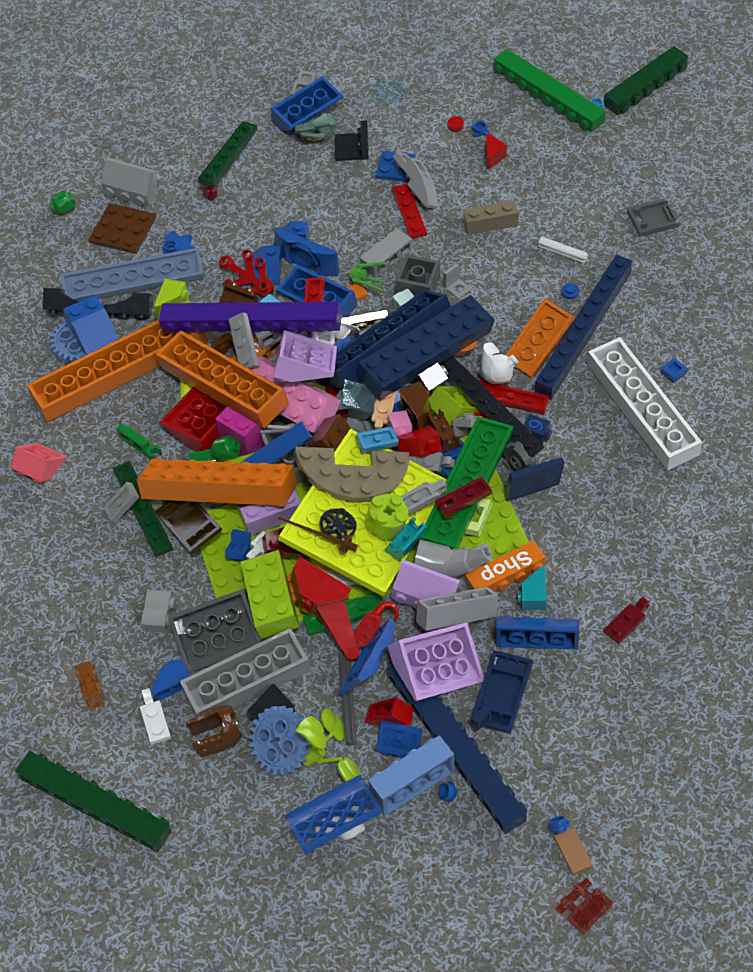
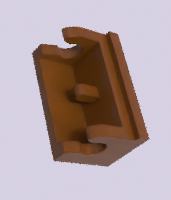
(448, 438)

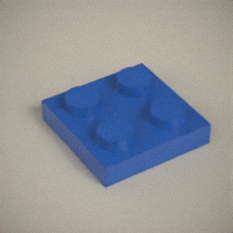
(388, 168)

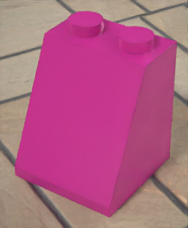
(241, 429)

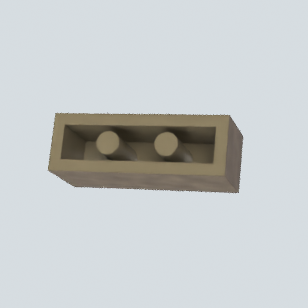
(490, 217)

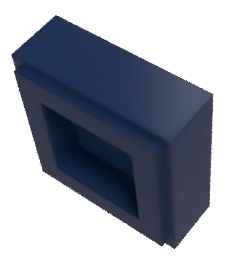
(481, 718)

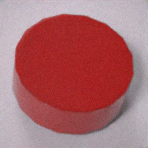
(455, 124)

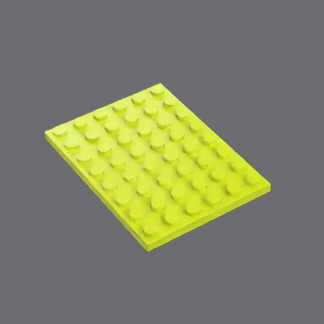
(370, 563)

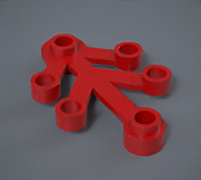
(249, 275)

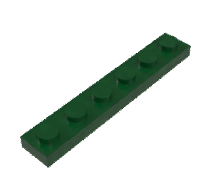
(227, 154)
(144, 512)

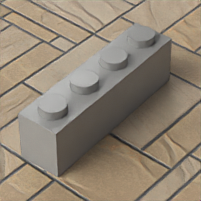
(456, 608)

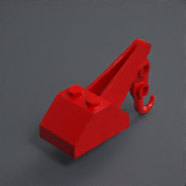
(326, 597)

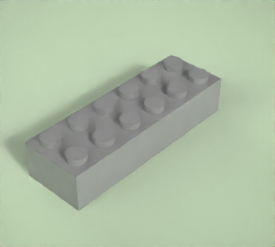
(246, 674)

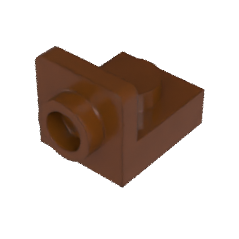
(223, 343)

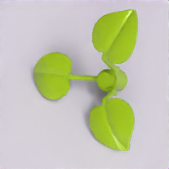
(313, 732)

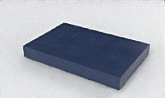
(534, 479)

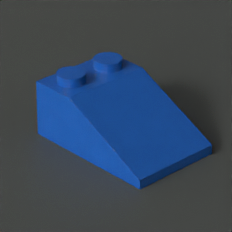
(90, 324)

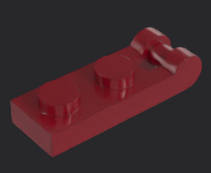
(463, 497)

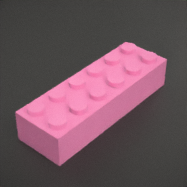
(305, 400)

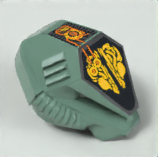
(317, 129)

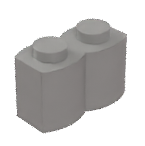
(156, 611)

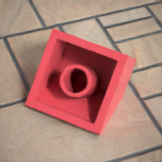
(37, 461)

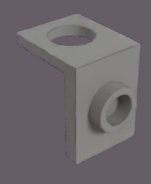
(452, 278)

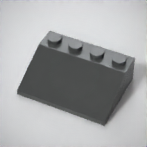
(214, 630)

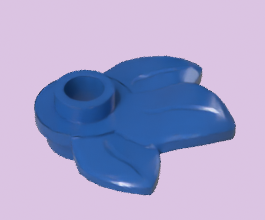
(176, 242)

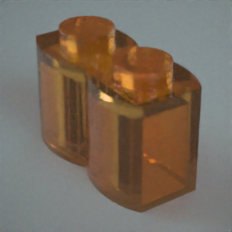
(90, 685)

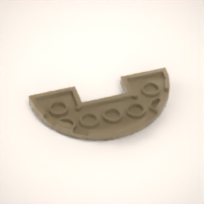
(352, 481)

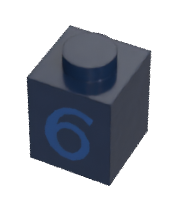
(538, 427)

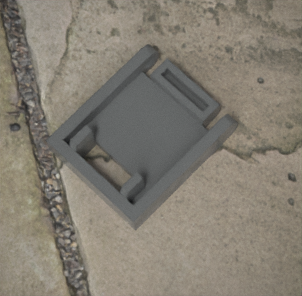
(656, 217)

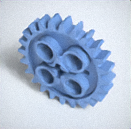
(65, 344)
(278, 740)

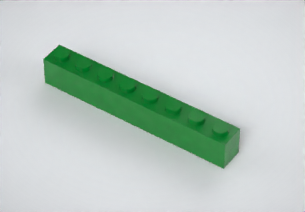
(549, 90)

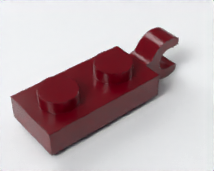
(627, 620)

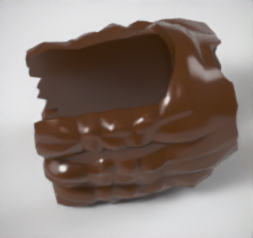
(209, 720)

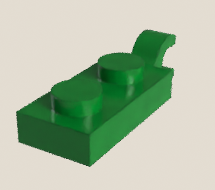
(138, 442)

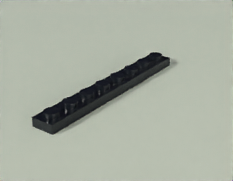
(490, 405)

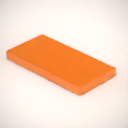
(540, 337)

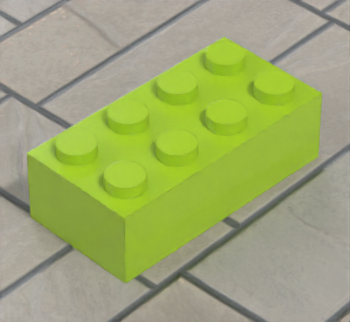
(269, 594)

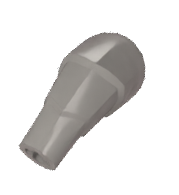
(451, 561)

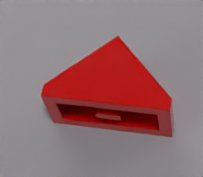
(495, 150)

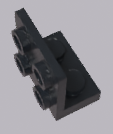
(352, 145)

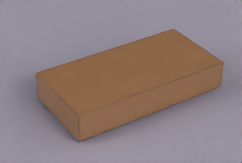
(573, 851)

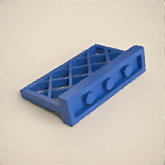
(331, 805)

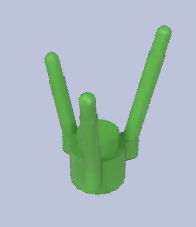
(359, 275)

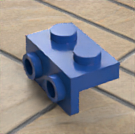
(398, 738)

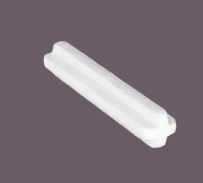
(563, 249)

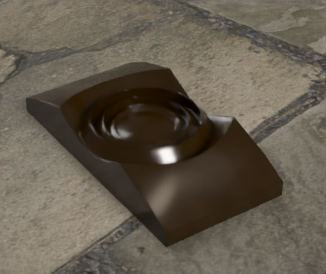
(189, 523)

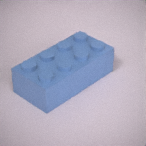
(412, 774)

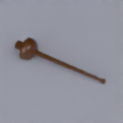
(344, 543)

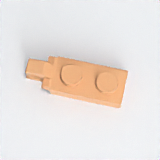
(382, 409)

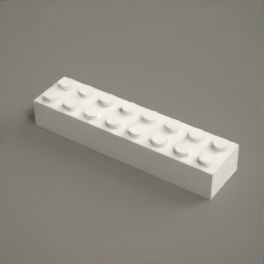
(644, 404)

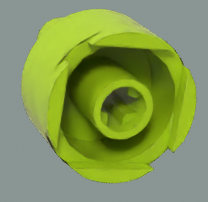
(386, 516)

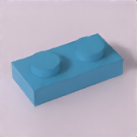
(376, 439)

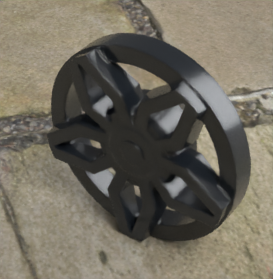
(337, 524)

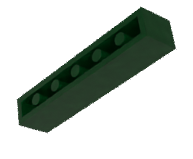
(645, 80)

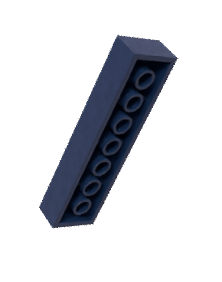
(398, 323)
(424, 347)

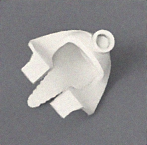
(496, 368)

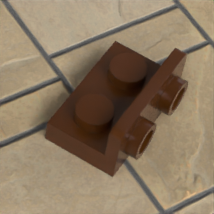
(234, 294)

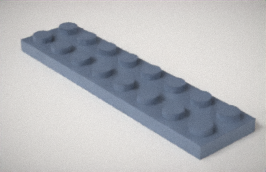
(133, 275)

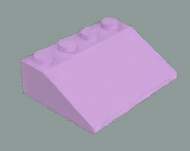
(303, 358)
(437, 661)

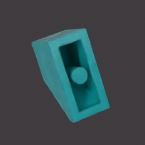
(534, 591)

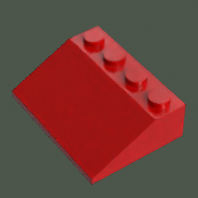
(194, 420)

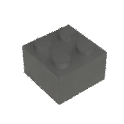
(417, 274)

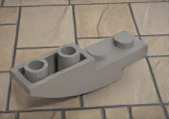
(420, 179)

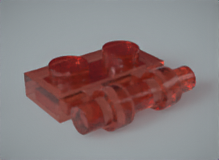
(589, 911)

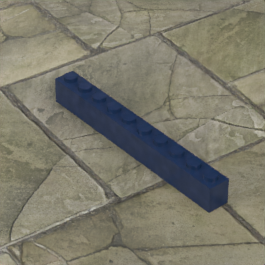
(583, 327)
(469, 761)

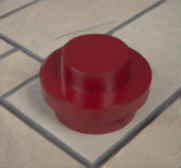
(209, 192)

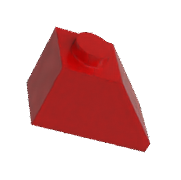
(420, 442)
(390, 710)

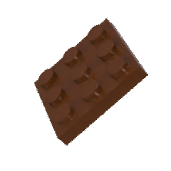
(122, 228)

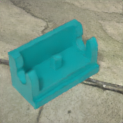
(406, 540)

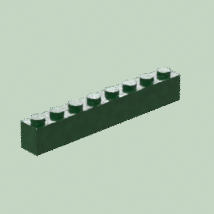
(94, 801)

